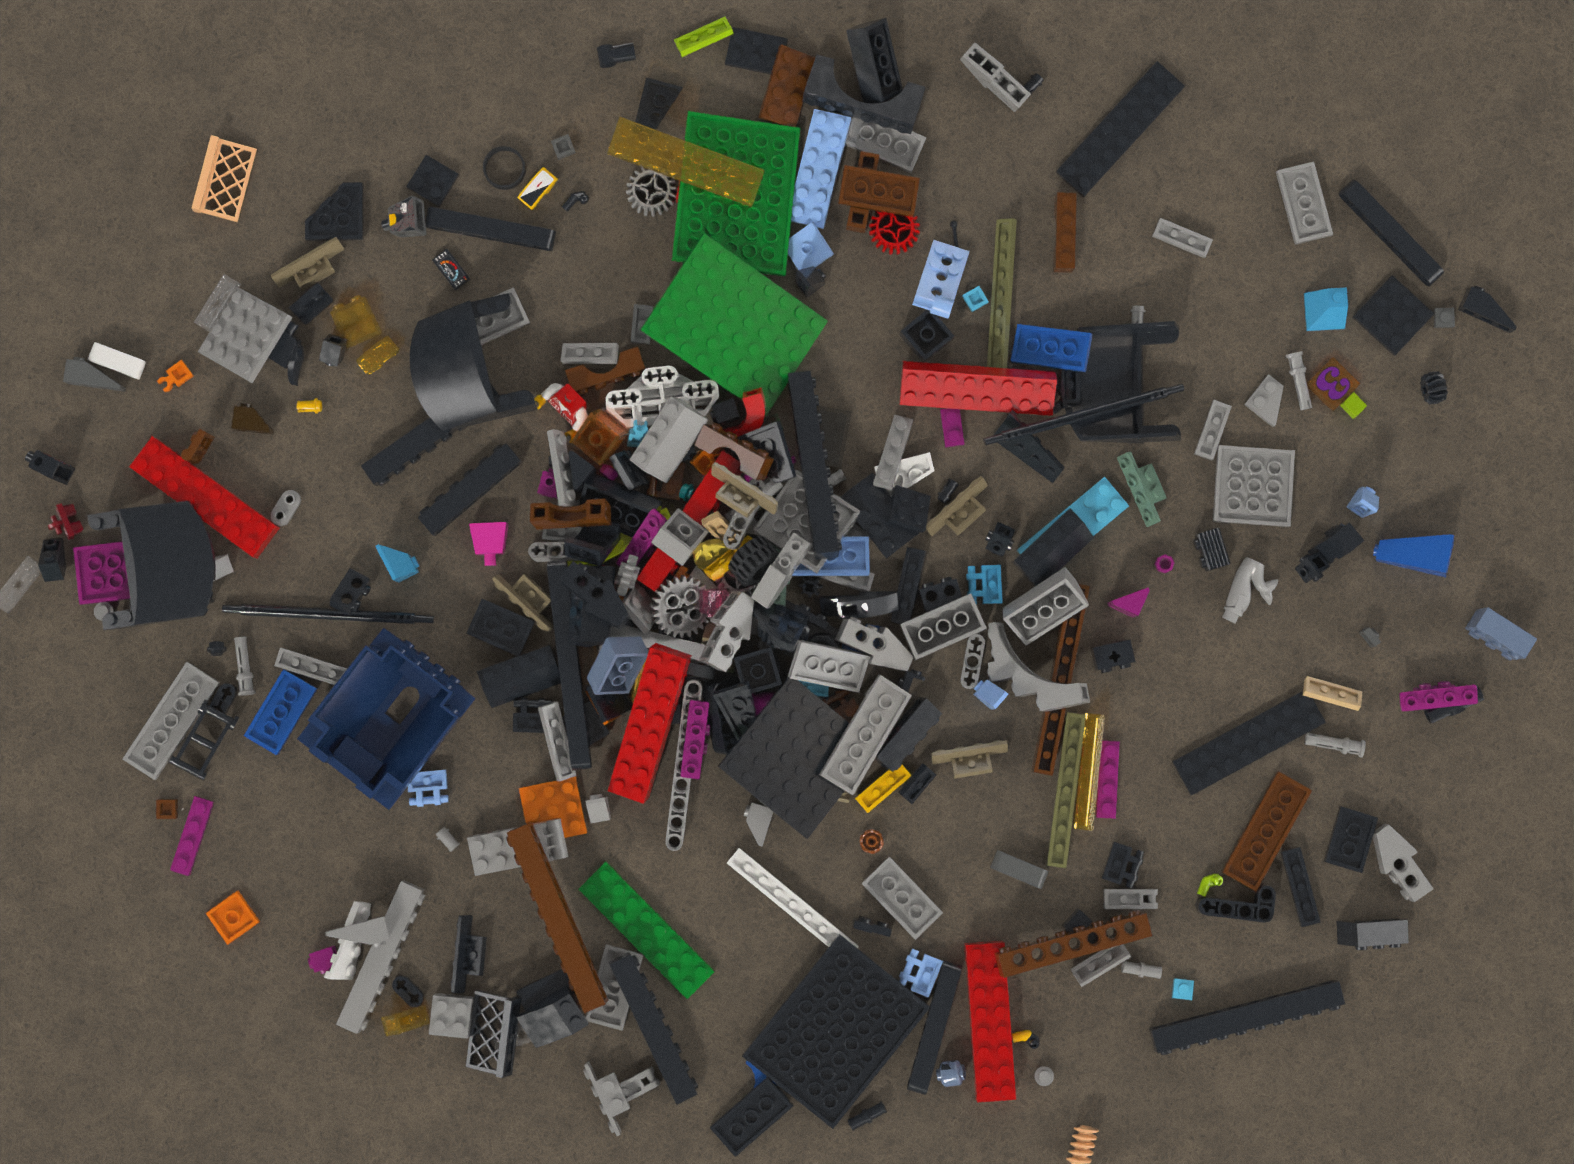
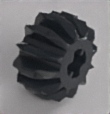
(1433, 387)

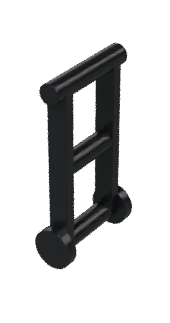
(230, 724)

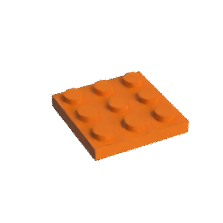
(555, 801)

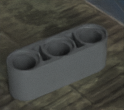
(1019, 869)

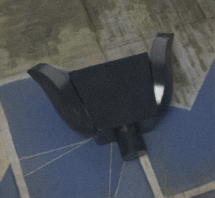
(289, 353)

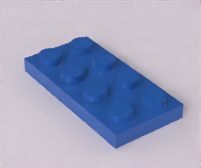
(1051, 347)
(280, 712)

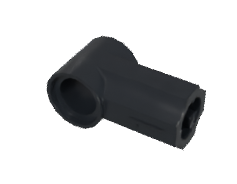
(611, 55)

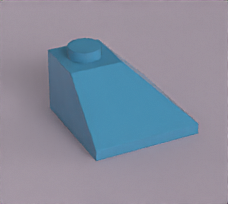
(1326, 309)
(399, 564)

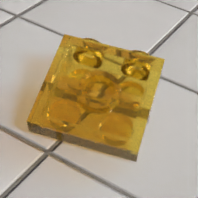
(355, 321)

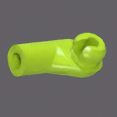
(1209, 881)

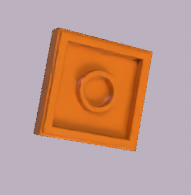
(232, 917)

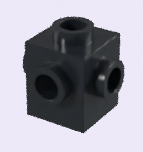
(1000, 539)
(1312, 567)

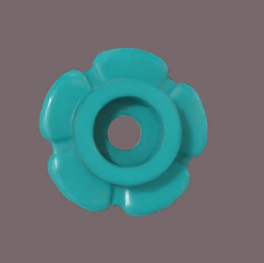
(686, 492)

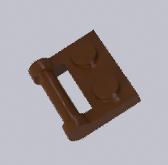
(199, 445)
(671, 489)

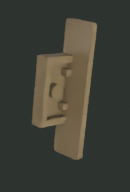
(310, 267)
(740, 494)
(961, 511)
(528, 596)
(971, 759)

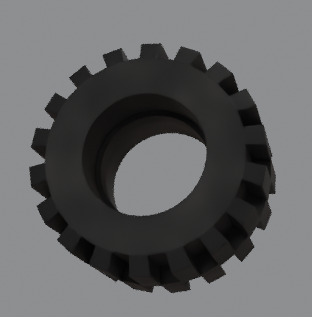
(752, 561)

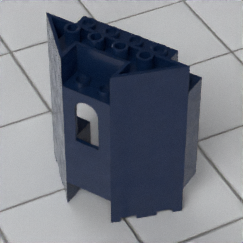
(367, 744)

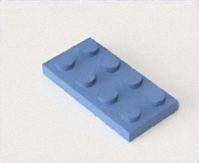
(851, 561)

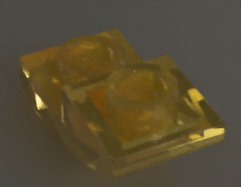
(377, 355)

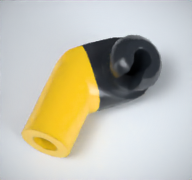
(1026, 1036)

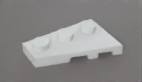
(912, 470)

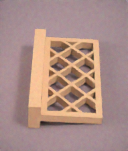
(207, 174)

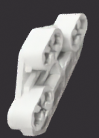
(656, 394)

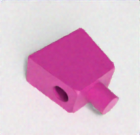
(489, 540)

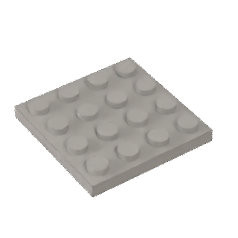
(245, 335)
(1253, 486)
(793, 518)

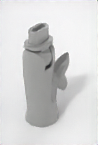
(1240, 591)

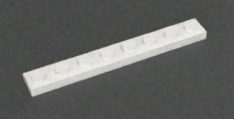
(785, 898)

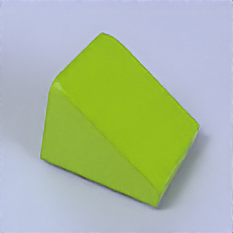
(1353, 405)

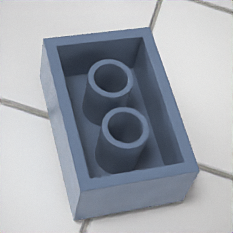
(1500, 634)
(617, 665)

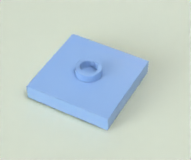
(808, 247)

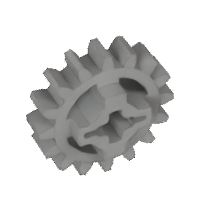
(627, 575)

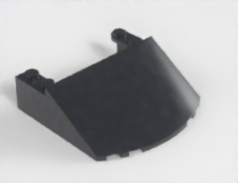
(452, 369)
(1114, 374)
(165, 561)

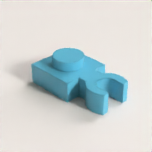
(637, 434)

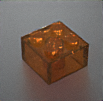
(599, 436)

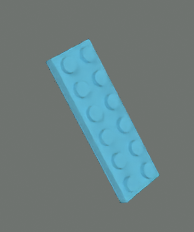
(1094, 508)

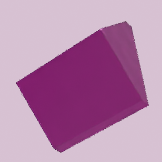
(1130, 604)

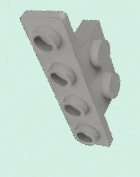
(610, 1095)

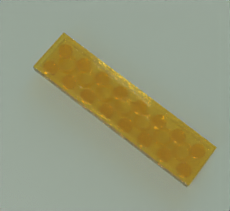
(685, 161)

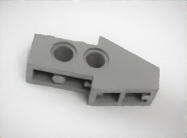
(993, 76)
(781, 570)
(735, 614)
(889, 652)
(1392, 846)

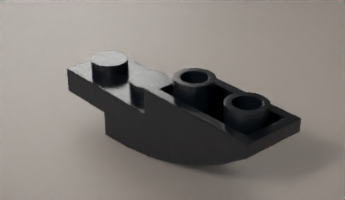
(860, 606)

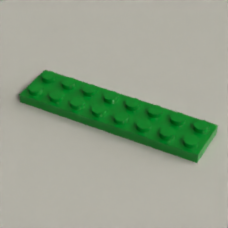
(646, 930)

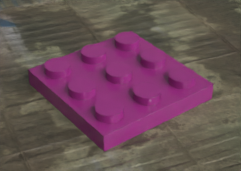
(101, 573)

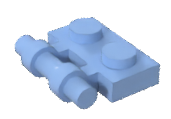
(428, 781)
(926, 974)

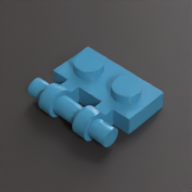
(990, 583)

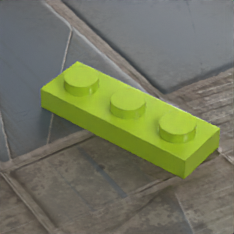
(703, 36)

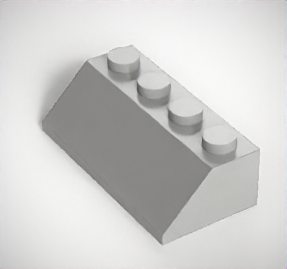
(669, 439)
(1045, 606)
(943, 626)

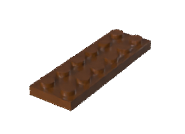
(1266, 831)

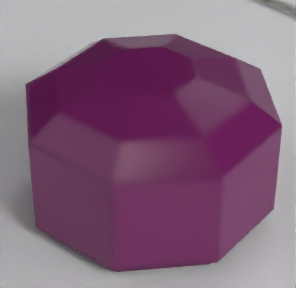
(609, 472)
(1164, 563)

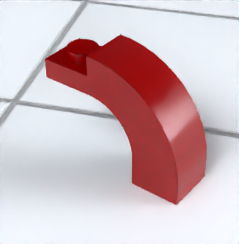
(755, 408)

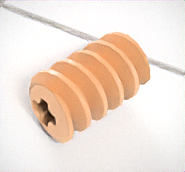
(1082, 1145)

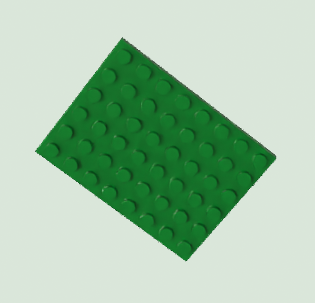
(751, 233)
(733, 323)

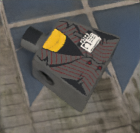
(406, 218)

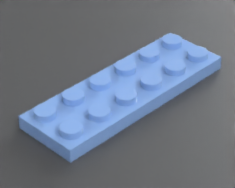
(819, 167)

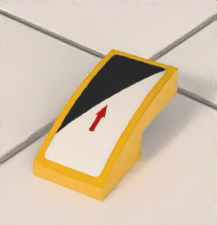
(537, 188)

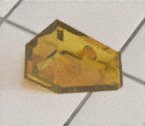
(405, 1020)

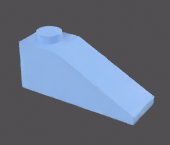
(1364, 502)
(989, 694)

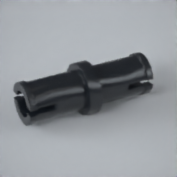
(867, 1116)

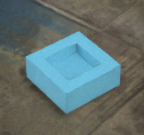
(975, 299)
(1182, 989)

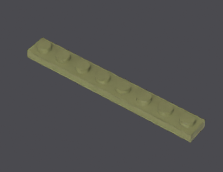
(1001, 293)
(1066, 790)

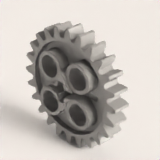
(684, 623)

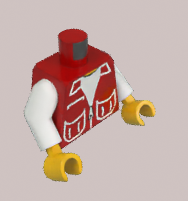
(567, 403)

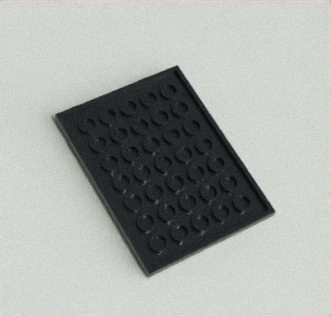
(836, 1031)

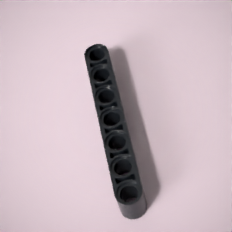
(490, 229)
(1391, 232)
(934, 1027)

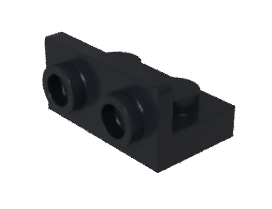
(311, 304)

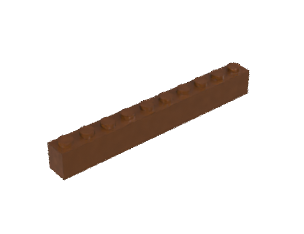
(1061, 673)
(557, 917)

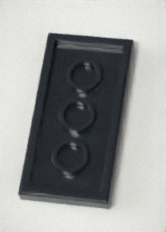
(751, 1116)

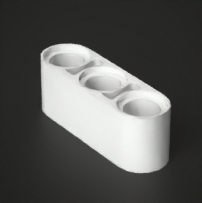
(116, 360)

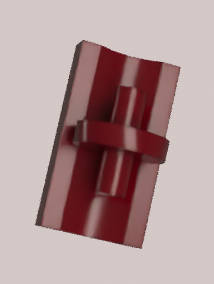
(64, 513)

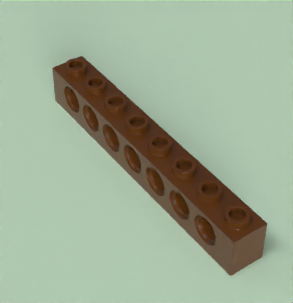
(1140, 930)

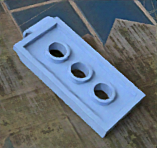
(948, 288)

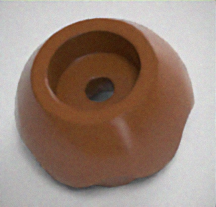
(877, 838)

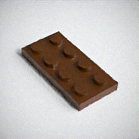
(786, 87)
(878, 191)

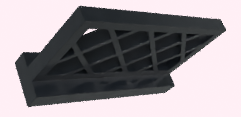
(508, 1033)

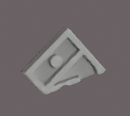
(1266, 400)

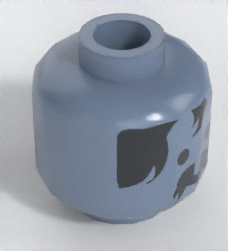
(951, 1073)

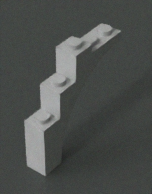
(1025, 682)

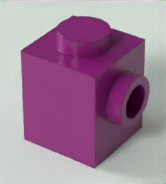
(547, 484)
(321, 959)

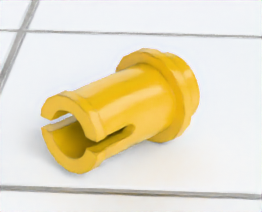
(309, 406)

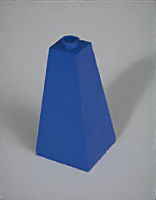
(1420, 554)

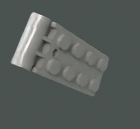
(493, 854)

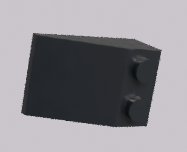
(553, 1018)

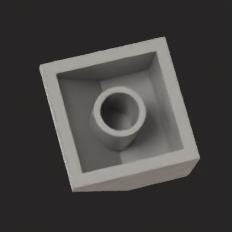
(680, 536)

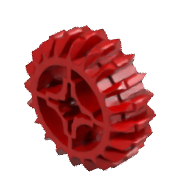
(886, 231)

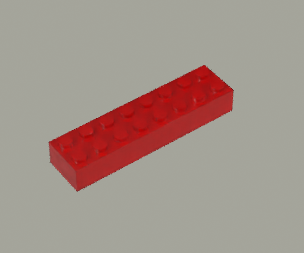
(978, 388)
(210, 499)
(698, 507)
(649, 722)
(989, 1023)

